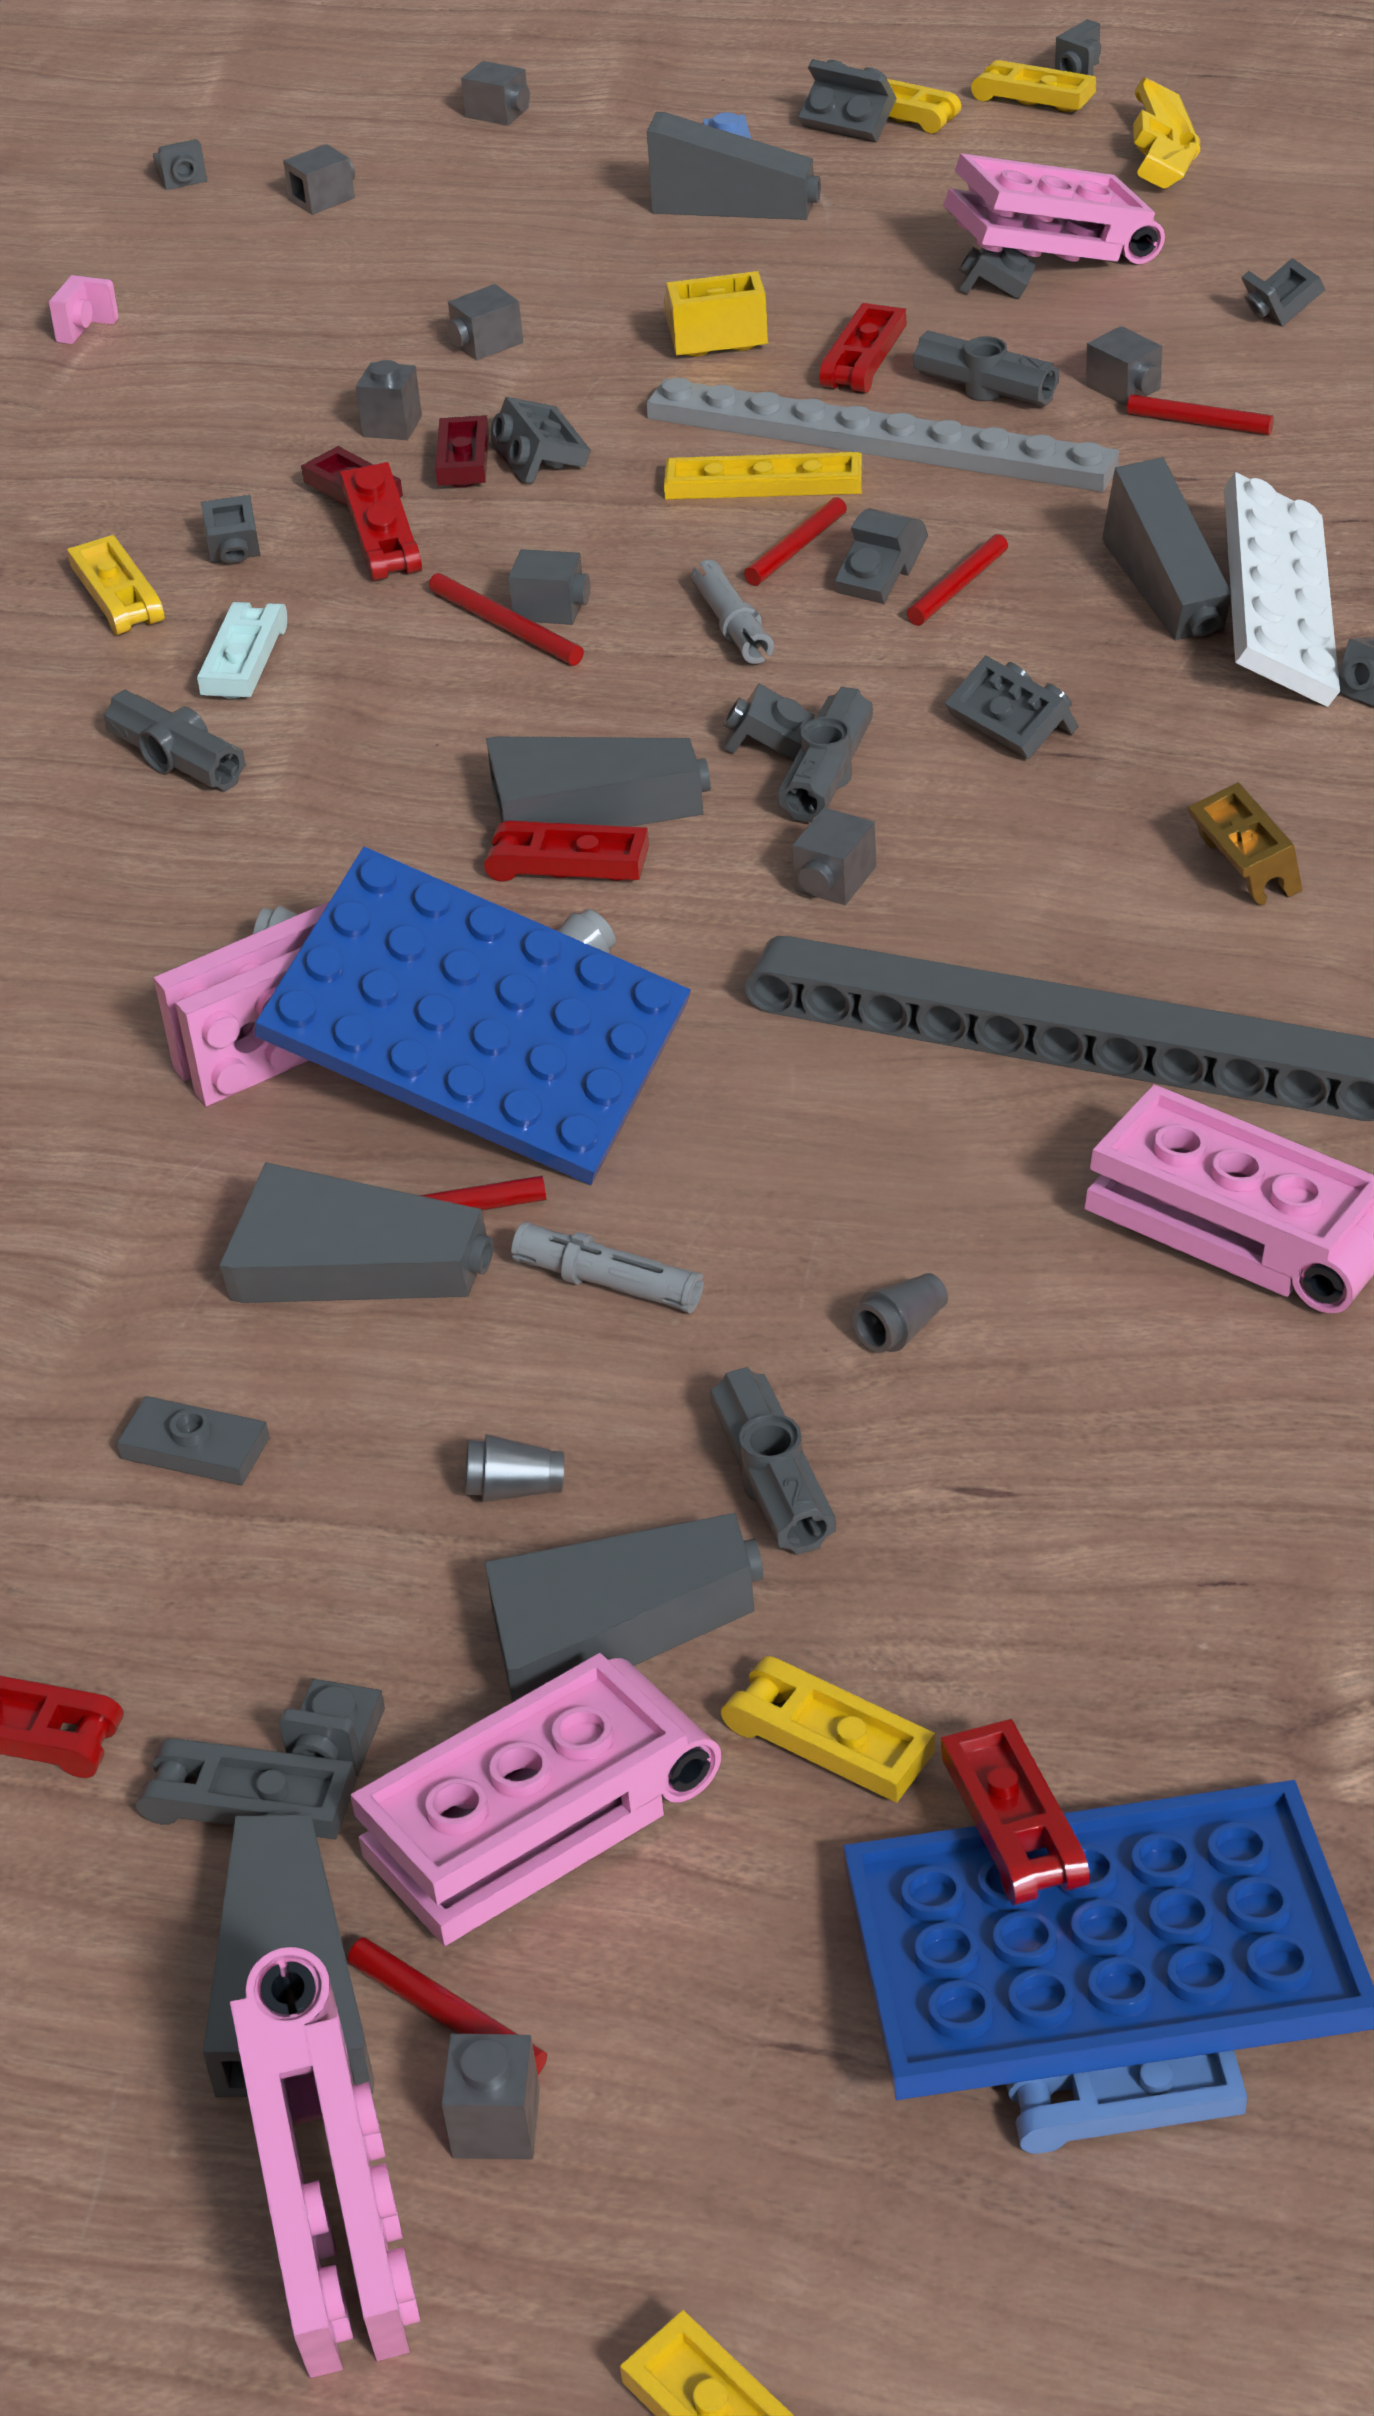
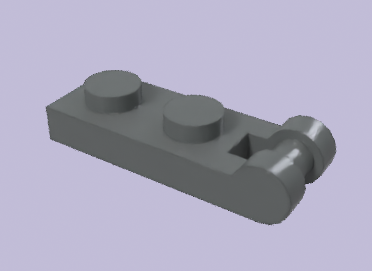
(244, 1783)

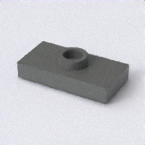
(193, 1440)

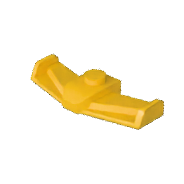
(1163, 135)

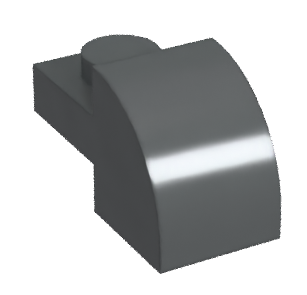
(882, 550)

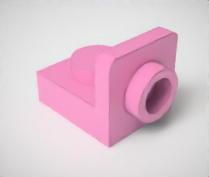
(79, 304)

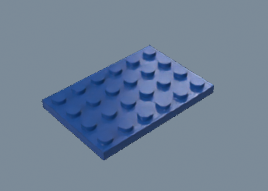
(474, 1014)
(1192, 1939)

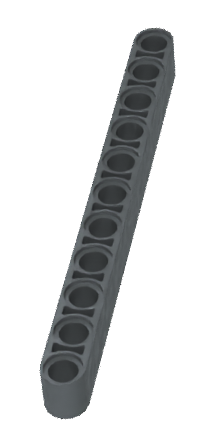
(1067, 1026)

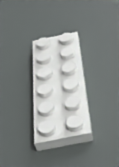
(1280, 589)

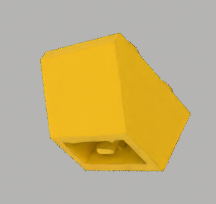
(716, 313)

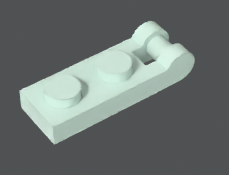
(241, 650)

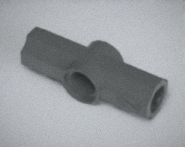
(986, 368)
(174, 740)
(825, 754)
(772, 1461)

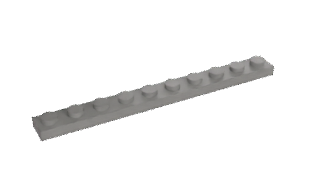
(885, 434)

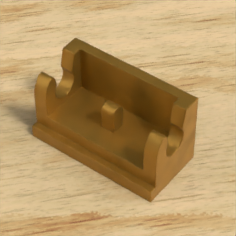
(1248, 840)

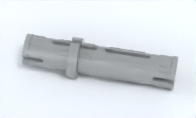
(738, 619)
(584, 1260)

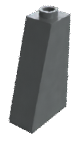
(725, 174)
(1164, 550)
(596, 779)
(350, 1241)
(619, 1597)
(273, 1902)

